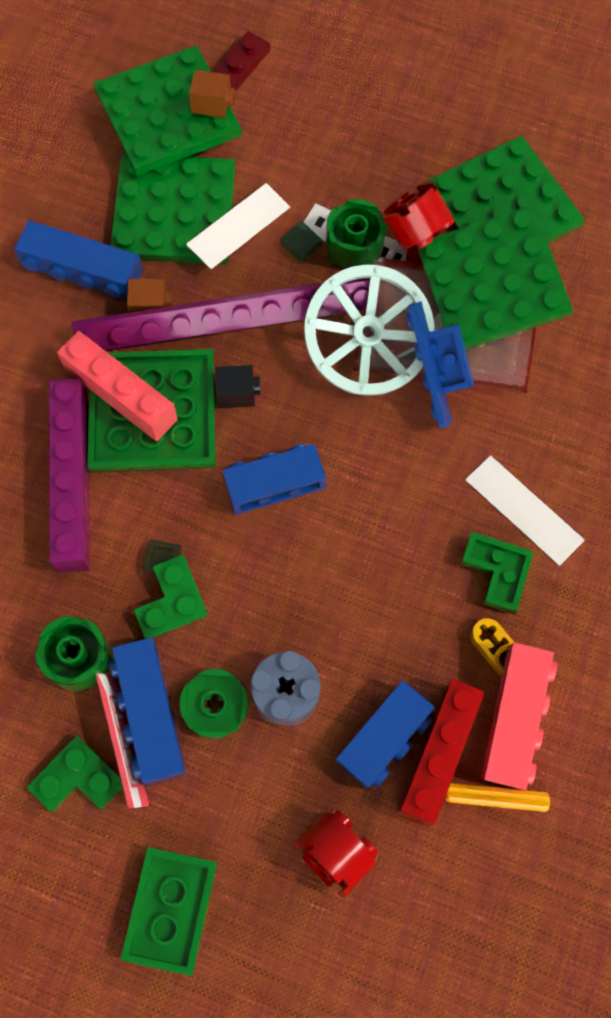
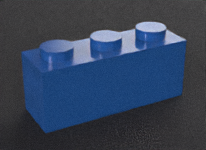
(274, 478)
(386, 736)

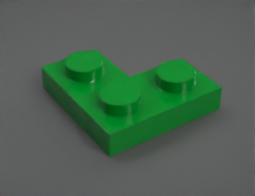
(508, 567)
(181, 600)
(73, 768)

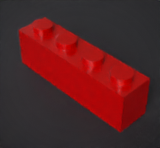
(441, 752)

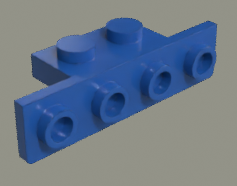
(443, 361)

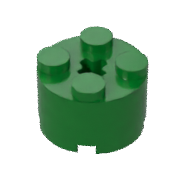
(355, 234)
(55, 657)

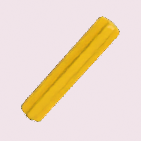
(498, 797)

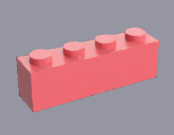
(118, 386)
(518, 716)

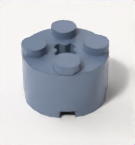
(289, 669)

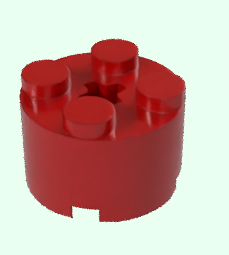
(418, 216)
(337, 852)

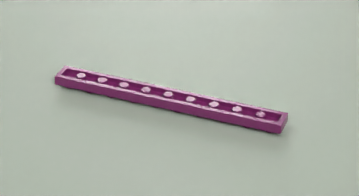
(215, 315)

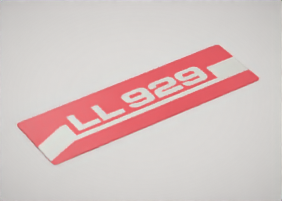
(133, 788)

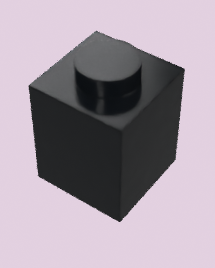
(236, 386)

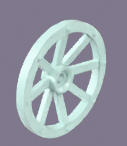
(375, 324)

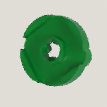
(201, 689)

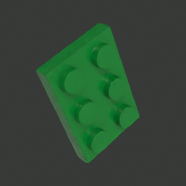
(169, 911)

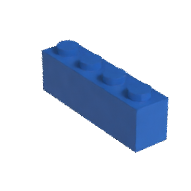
(77, 259)
(148, 712)

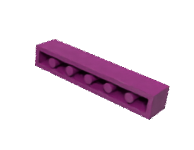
(69, 476)

